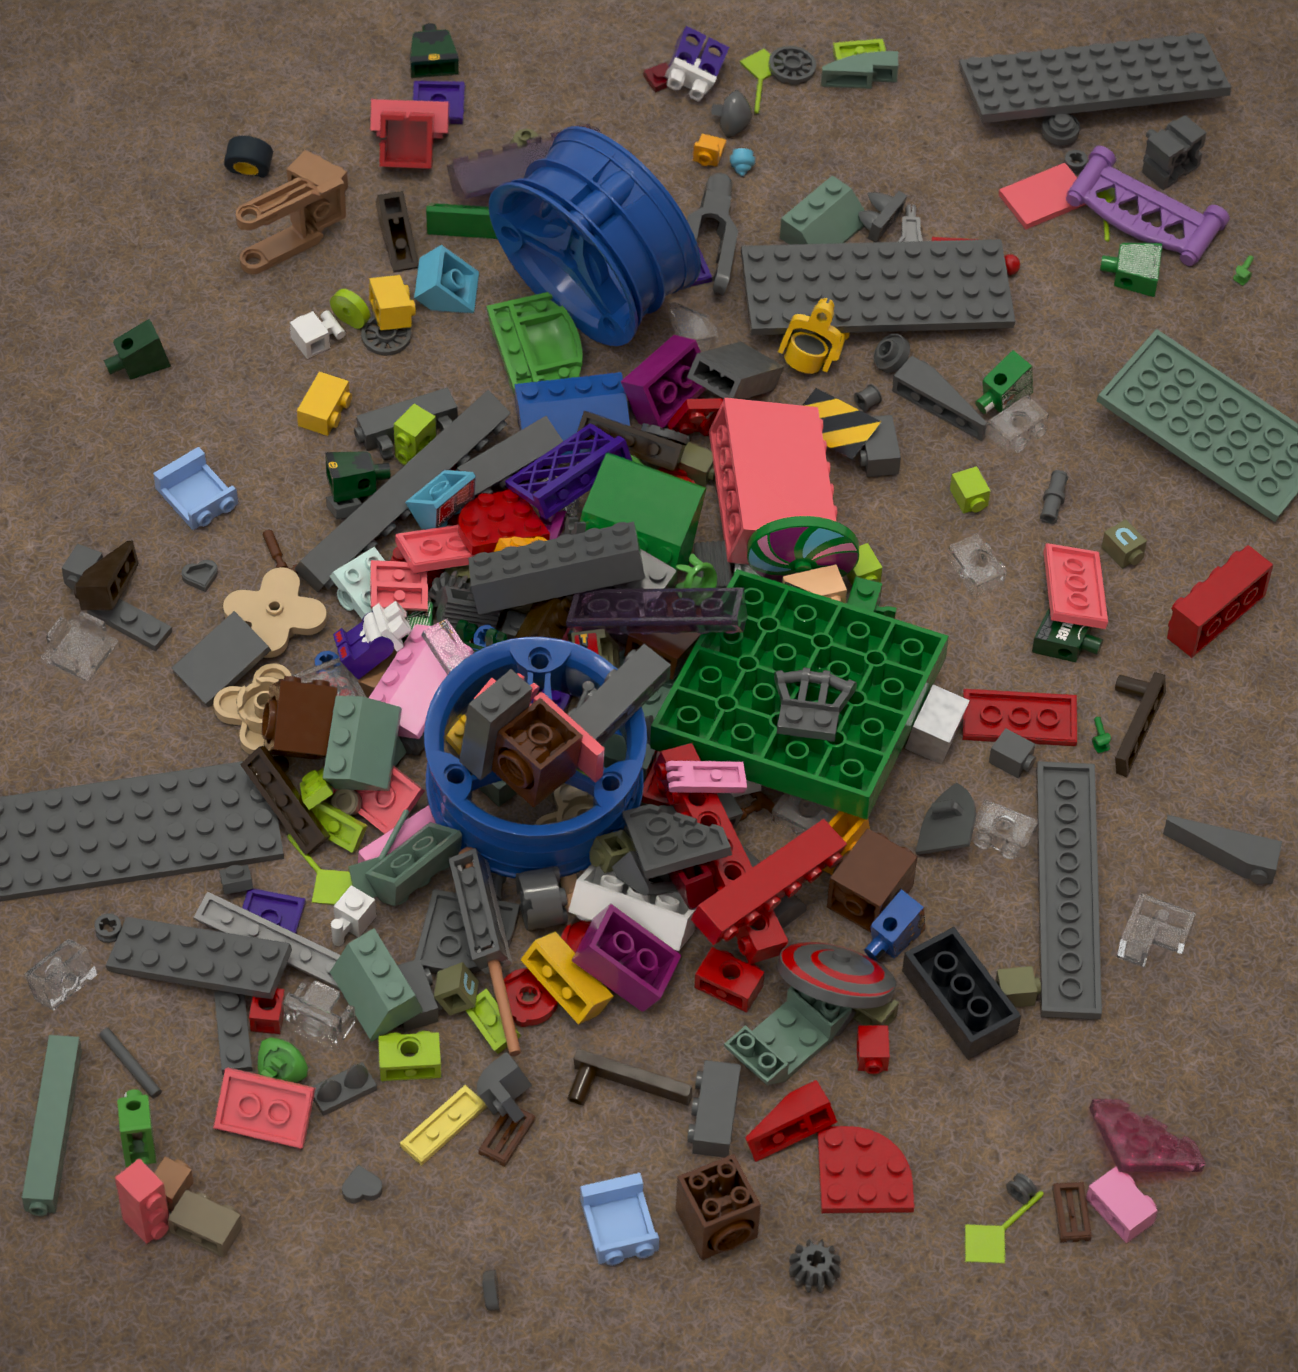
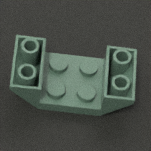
(788, 1037)

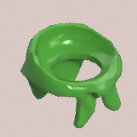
(692, 581)

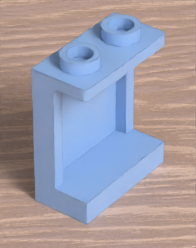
(194, 489)
(618, 1219)

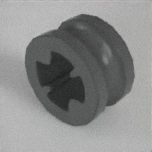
(1076, 155)
(101, 933)
(1021, 1188)

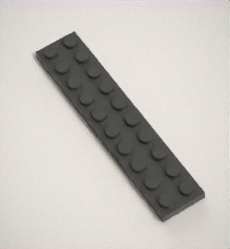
(1068, 891)

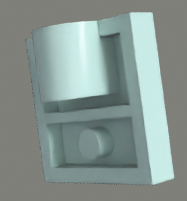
(354, 582)

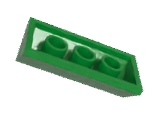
(459, 220)

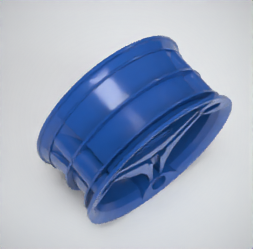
(595, 234)
(449, 786)

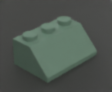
(824, 216)
(361, 744)
(414, 863)
(374, 985)

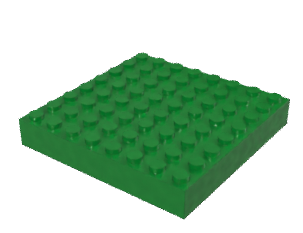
(732, 708)

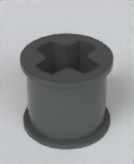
(868, 397)

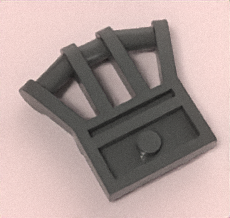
(810, 718)

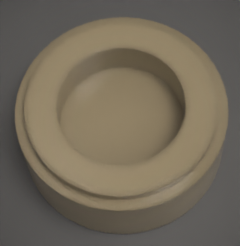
(347, 801)

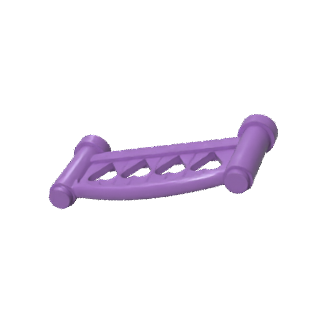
(1100, 175)

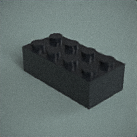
(961, 993)

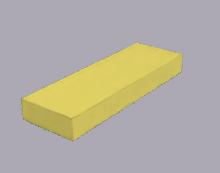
(443, 1125)

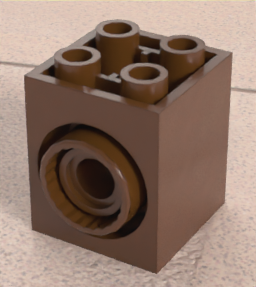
(298, 718)
(536, 752)
(870, 878)
(717, 1207)

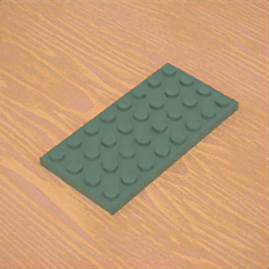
(1208, 423)

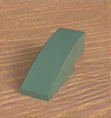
(861, 70)

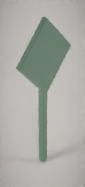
(357, 870)

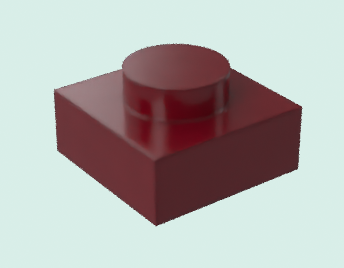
(656, 77)

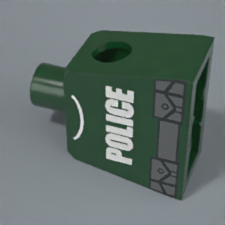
(1064, 640)

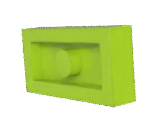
(846, 49)
(314, 788)
(340, 826)
(488, 1020)

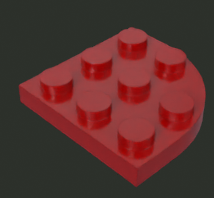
(496, 517)
(862, 1172)

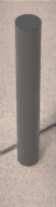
(130, 1063)

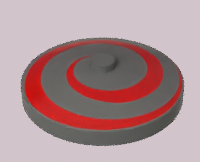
(836, 975)

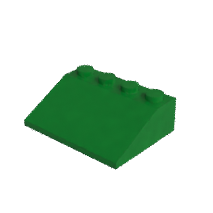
(659, 504)

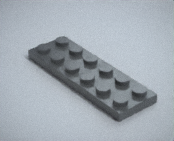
(199, 957)

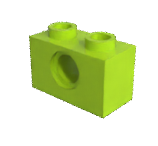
(413, 432)
(423, 1065)

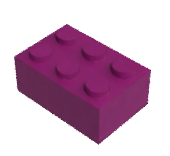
(661, 382)
(626, 958)

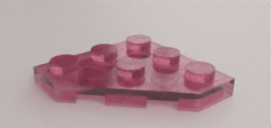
(1141, 1142)

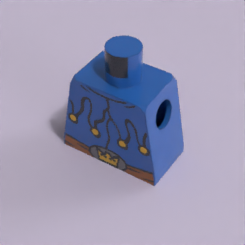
(896, 927)

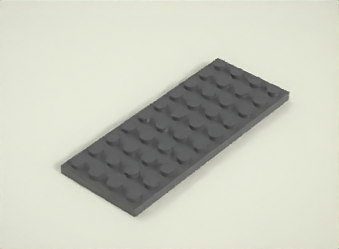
(1093, 77)
(879, 285)
(133, 830)

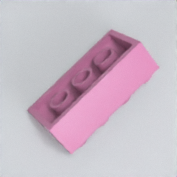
(412, 682)

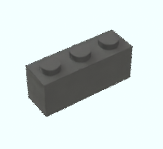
(714, 1108)

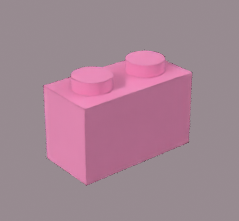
(1122, 1204)

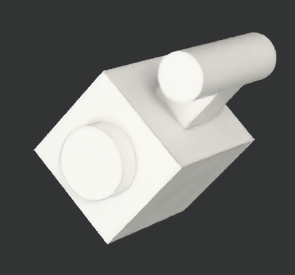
(312, 334)
(352, 914)

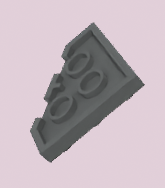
(672, 841)

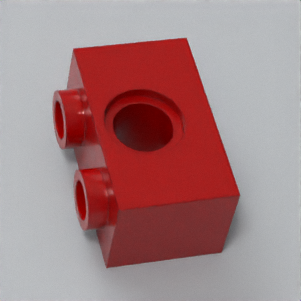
(737, 992)

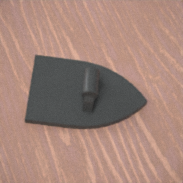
(948, 822)

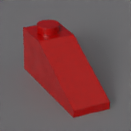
(793, 1119)

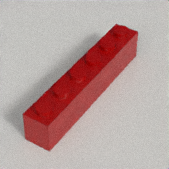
(768, 882)

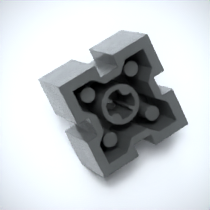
(1173, 151)

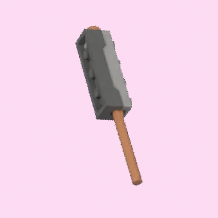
(484, 929)

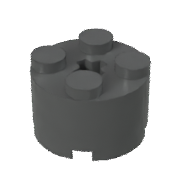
(541, 898)

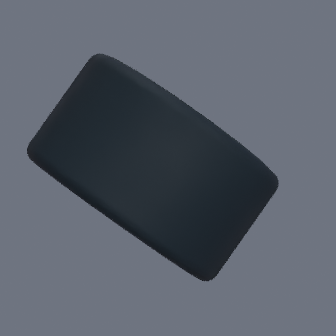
(248, 156)

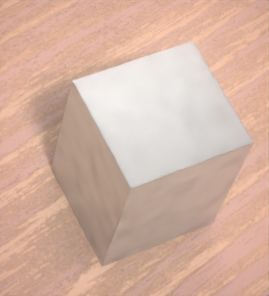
(937, 724)

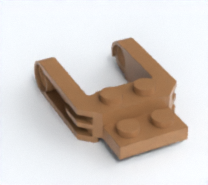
(309, 210)

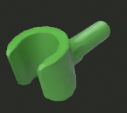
(1242, 274)

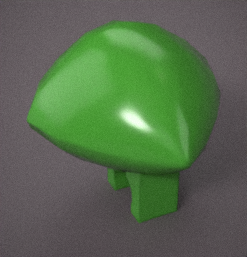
(281, 1061)

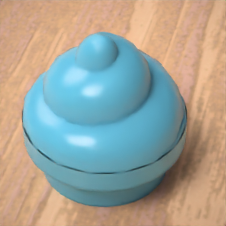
(742, 160)

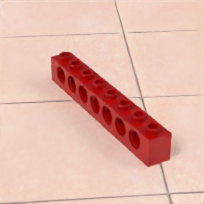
(770, 936)

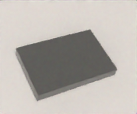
(221, 658)

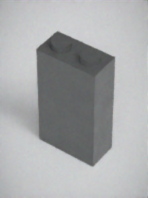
(735, 371)
(487, 716)

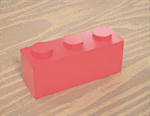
(440, 111)
(143, 1201)

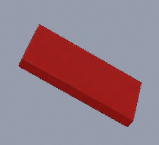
(1034, 716)

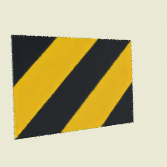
(843, 425)

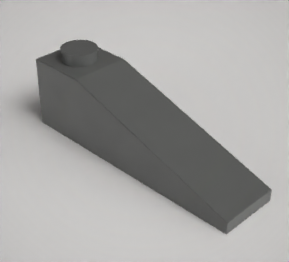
(930, 391)
(1237, 851)

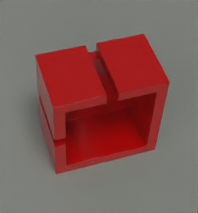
(408, 139)

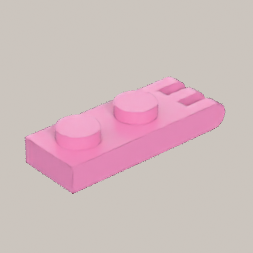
(706, 776)

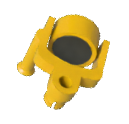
(807, 351)

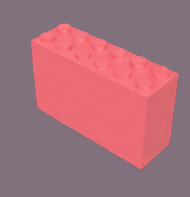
(768, 468)

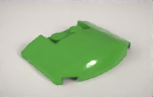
(535, 339)

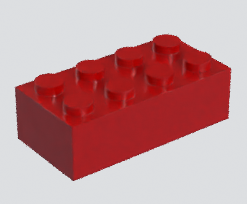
(1219, 600)

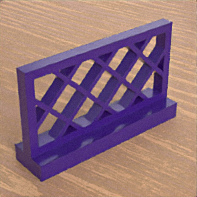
(572, 480)

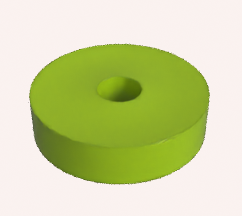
(350, 308)

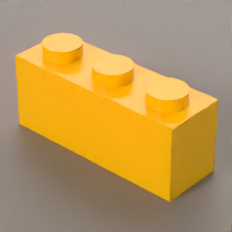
(569, 984)

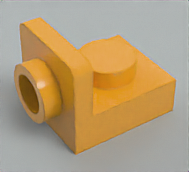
(709, 150)

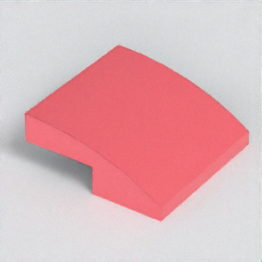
(396, 582)

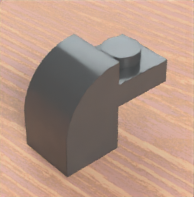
(501, 1084)

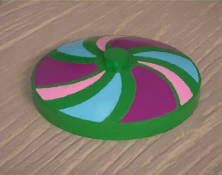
(801, 545)

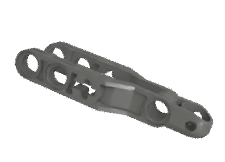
(716, 205)

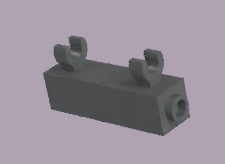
(376, 427)

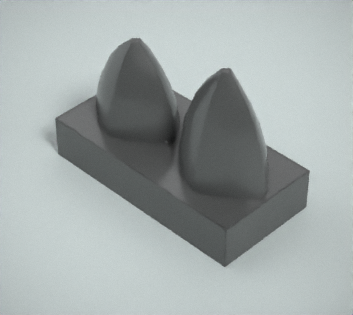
(890, 209)
(343, 1088)

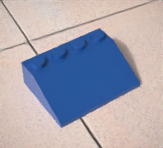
(568, 398)

